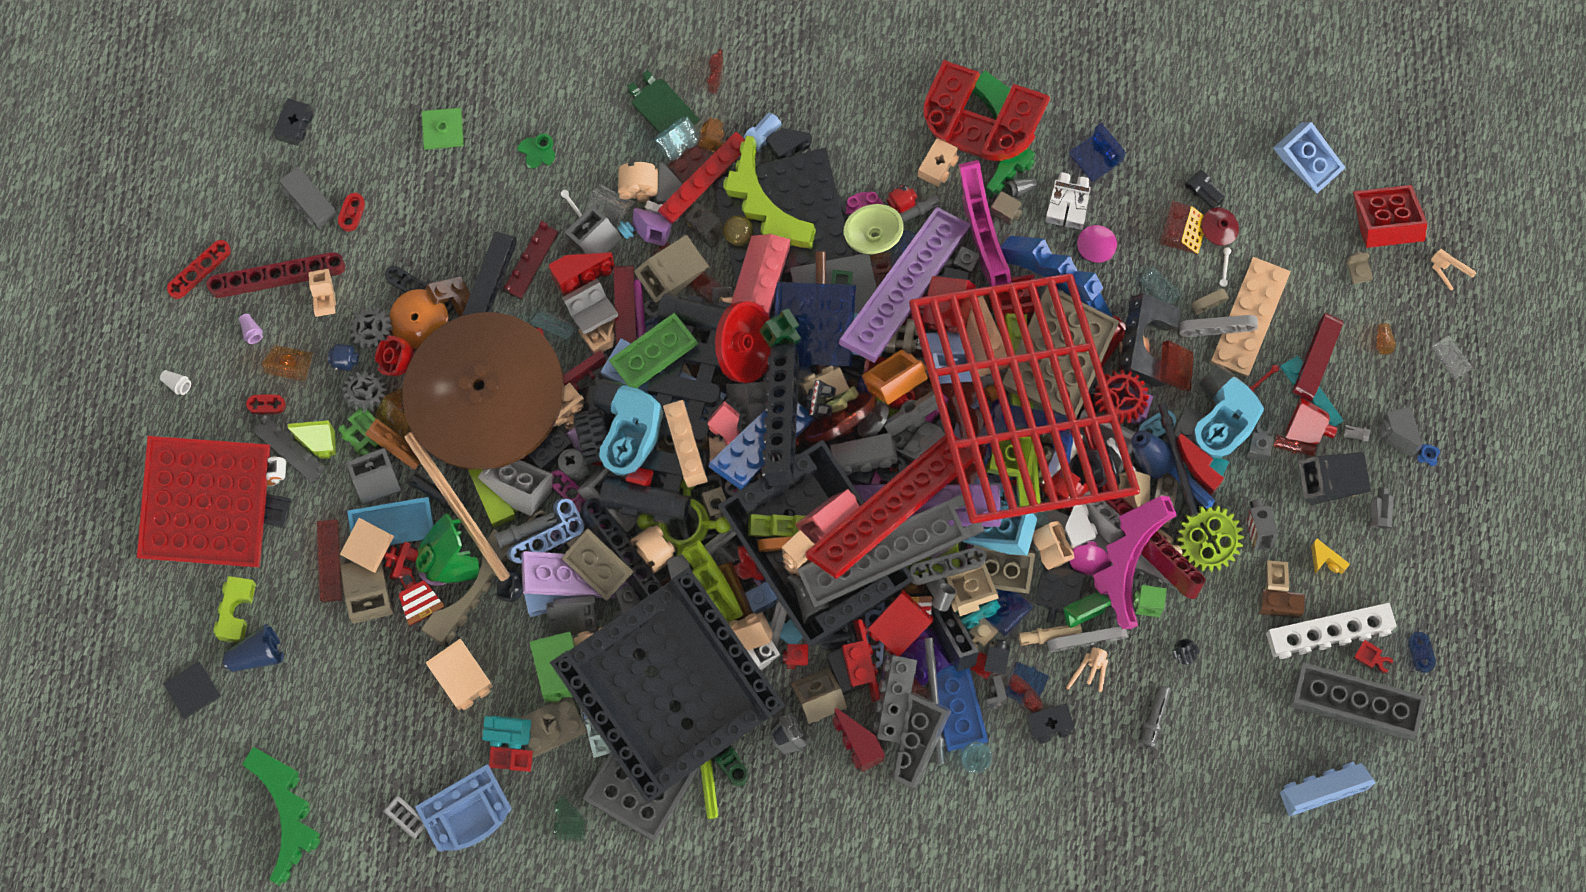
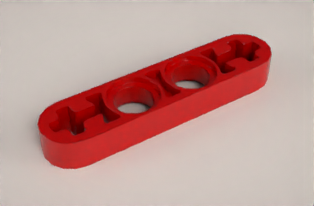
(196, 267)

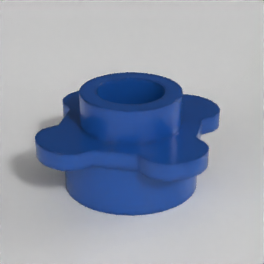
(1433, 451)

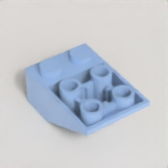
(939, 358)

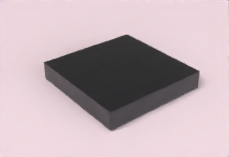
(192, 690)

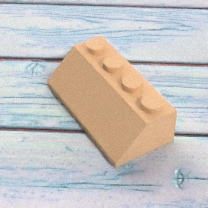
(994, 335)

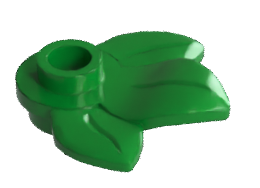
(535, 152)

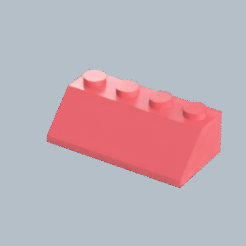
(762, 270)

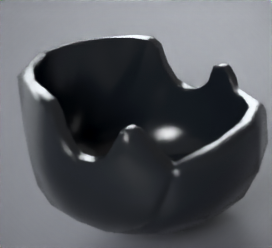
(514, 581)

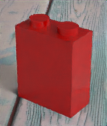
(945, 285)
(899, 624)

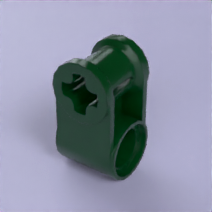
(729, 764)

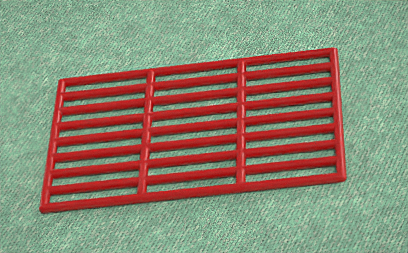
(1032, 430)

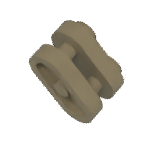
(908, 344)

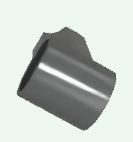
(942, 593)

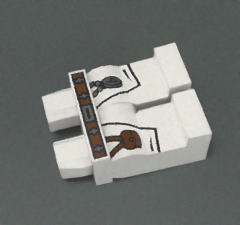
(1070, 196)

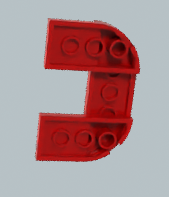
(975, 133)

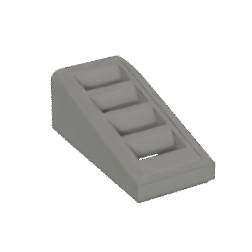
(389, 808)

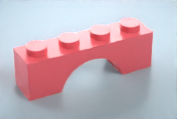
(725, 422)

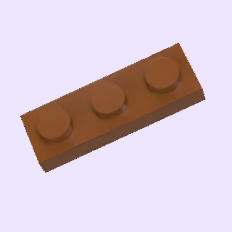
(392, 443)

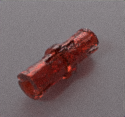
(1295, 446)

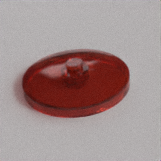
(842, 420)

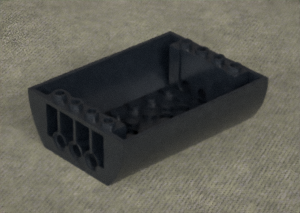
(815, 481)

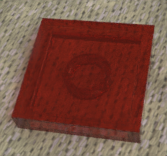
(1176, 366)

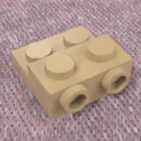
(972, 590)

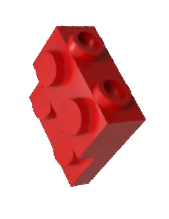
(1024, 297)

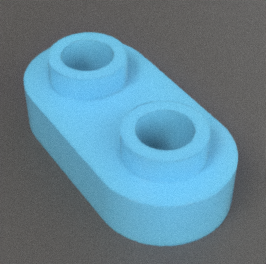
(1155, 425)

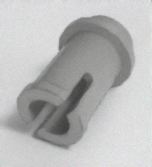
(1357, 433)

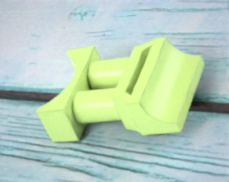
(840, 401)

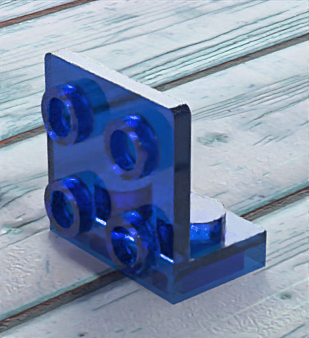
(1098, 153)

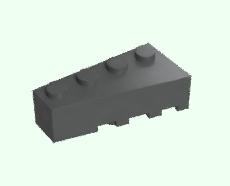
(919, 738)

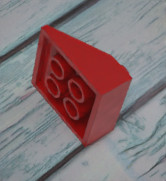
(1390, 216)

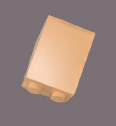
(459, 675)

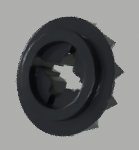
(885, 474)

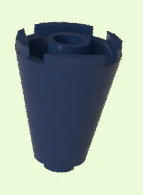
(1152, 454)
(254, 651)

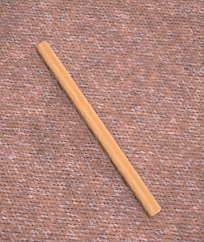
(457, 507)

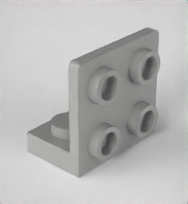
(589, 307)

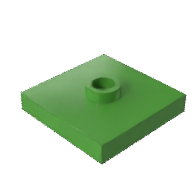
(442, 128)

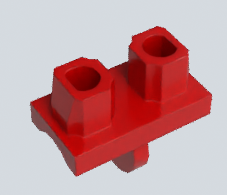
(404, 553)

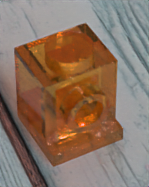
(711, 134)

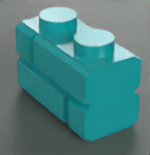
(506, 730)

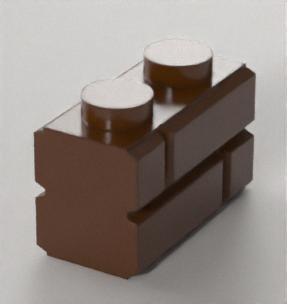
(1281, 603)

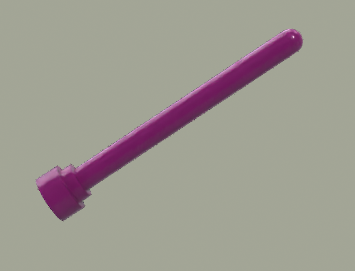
(639, 308)

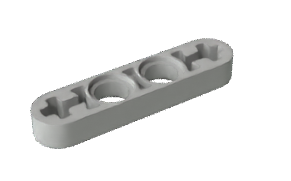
(1218, 325)
(1087, 639)

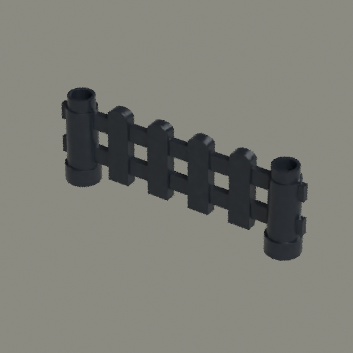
(667, 502)

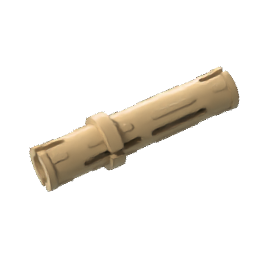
(1043, 635)

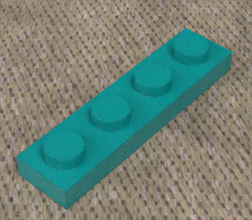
(1292, 370)

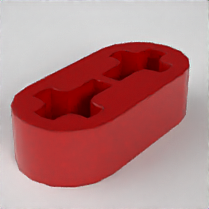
(265, 409)

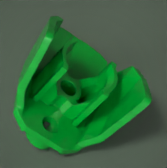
(440, 557)

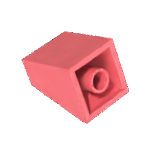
(828, 515)

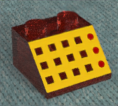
(1183, 228)

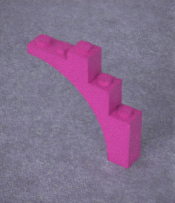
(983, 232)
(1124, 553)

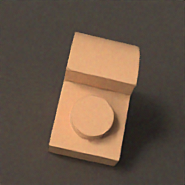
(322, 292)

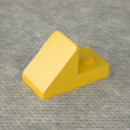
(1322, 554)

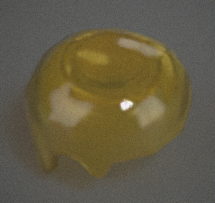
(738, 230)

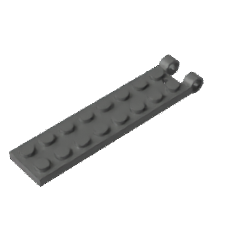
(907, 544)

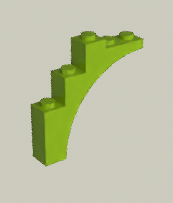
(758, 206)

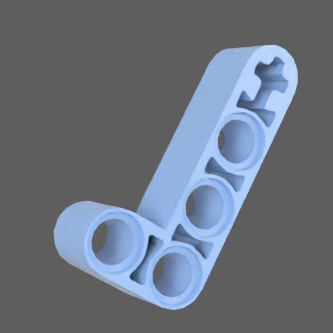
(544, 535)

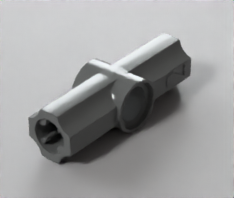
(912, 414)

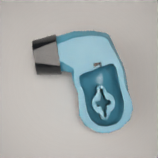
(633, 428)

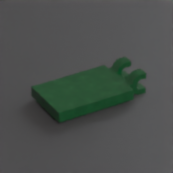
(659, 103)

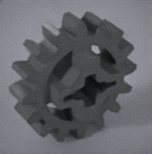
(372, 318)
(364, 391)

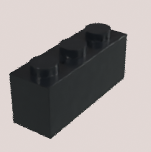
(954, 639)

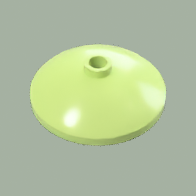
(873, 229)

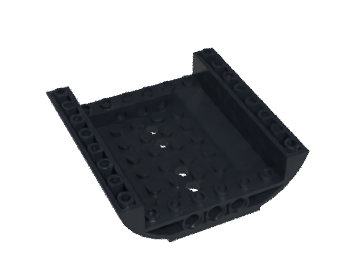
(696, 665)

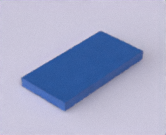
(965, 721)

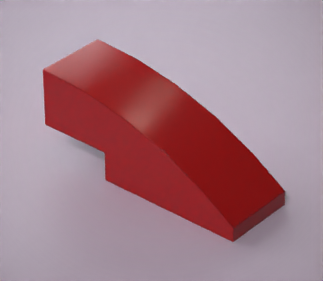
(1199, 465)

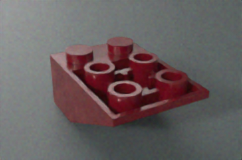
(862, 743)

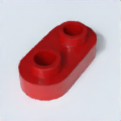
(352, 213)

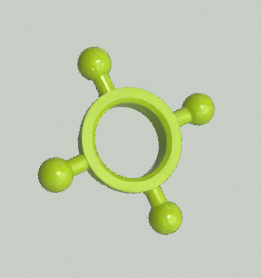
(721, 524)

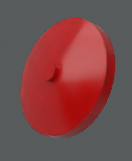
(739, 343)

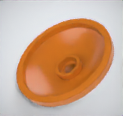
(429, 317)

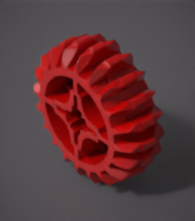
(1128, 400)

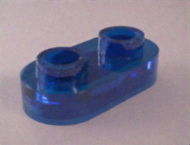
(1421, 652)

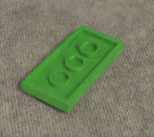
(653, 351)

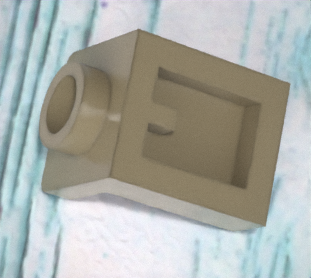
(1359, 267)

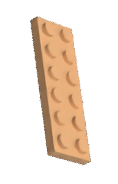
(1256, 297)

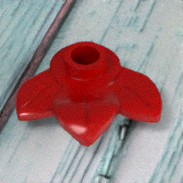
(747, 567)

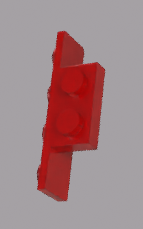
(859, 661)

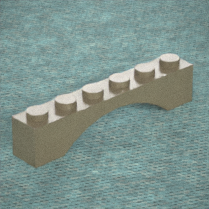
(444, 622)

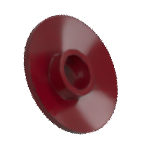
(1215, 231)

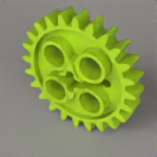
(1225, 527)

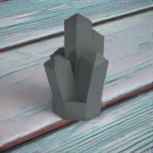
(1381, 509)

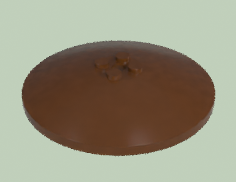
(491, 424)

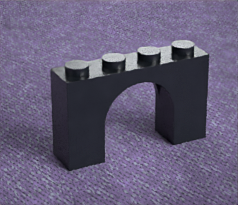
(1134, 356)

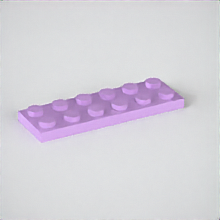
(553, 576)

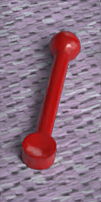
(1274, 368)

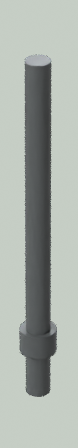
(933, 692)

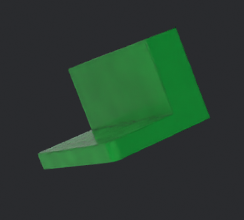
(1085, 609)

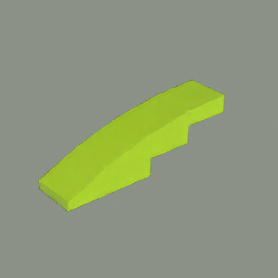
(773, 526)
(712, 580)

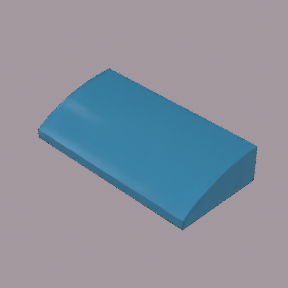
(404, 519)

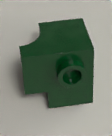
(781, 330)

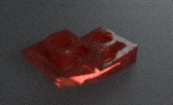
(717, 66)
(1031, 699)

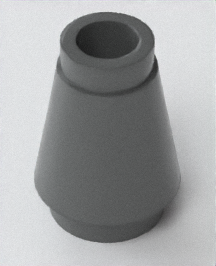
(1020, 186)

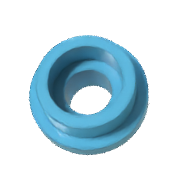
(626, 229)

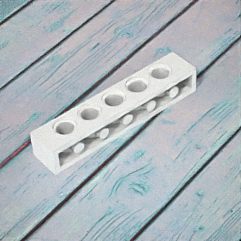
(1381, 614)

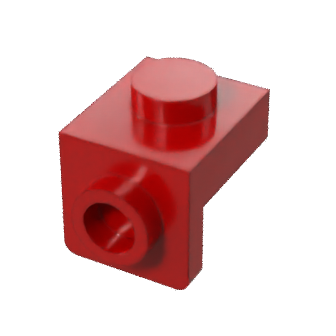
(795, 655)

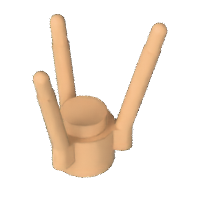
(1443, 260)
(1096, 659)

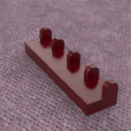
(530, 260)
(584, 369)

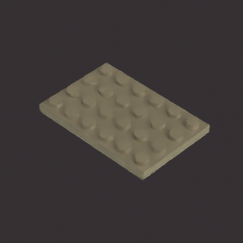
(1102, 331)

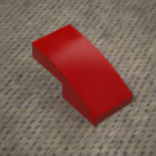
(510, 758)

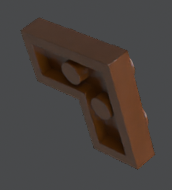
(450, 290)

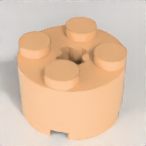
(637, 181)
(653, 548)

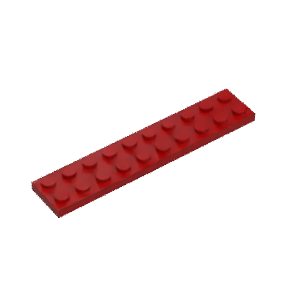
(887, 509)

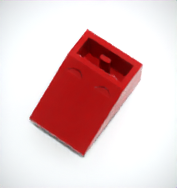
(580, 269)

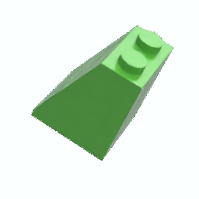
(545, 651)

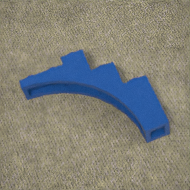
(1037, 257)

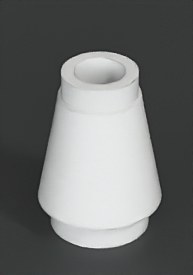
(176, 382)

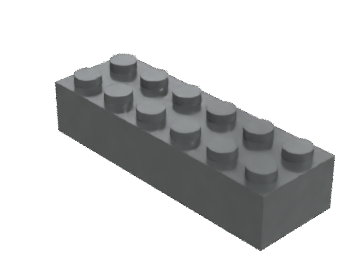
(1357, 701)

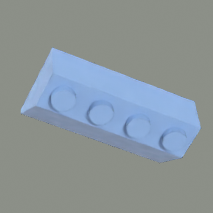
(1326, 789)

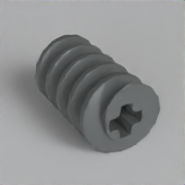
(573, 464)

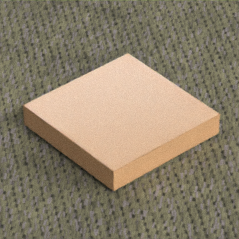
(366, 545)

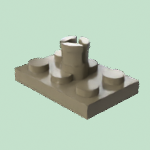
(597, 564)
(554, 726)

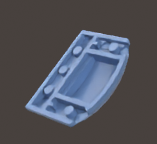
(465, 811)

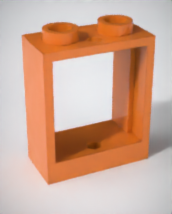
(895, 376)

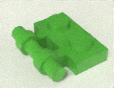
(360, 422)

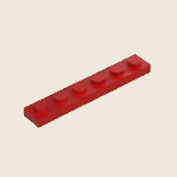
(702, 179)

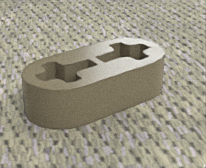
(1209, 301)

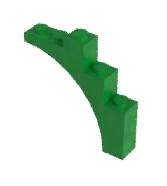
(993, 95)
(291, 808)

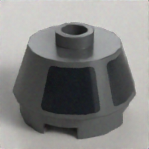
(788, 734)

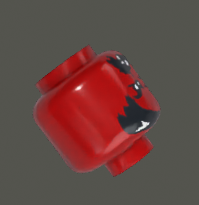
(902, 198)

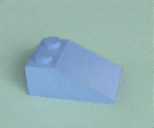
(1309, 156)

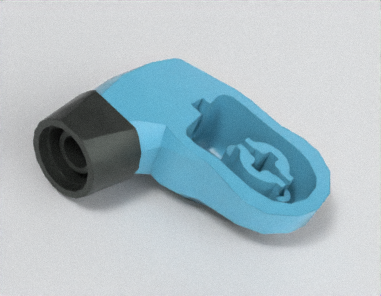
(1232, 417)

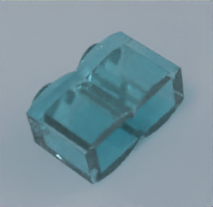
(677, 138)

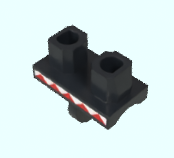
(816, 400)

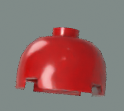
(393, 356)

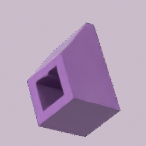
(651, 226)

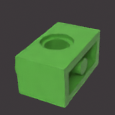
(1149, 601)

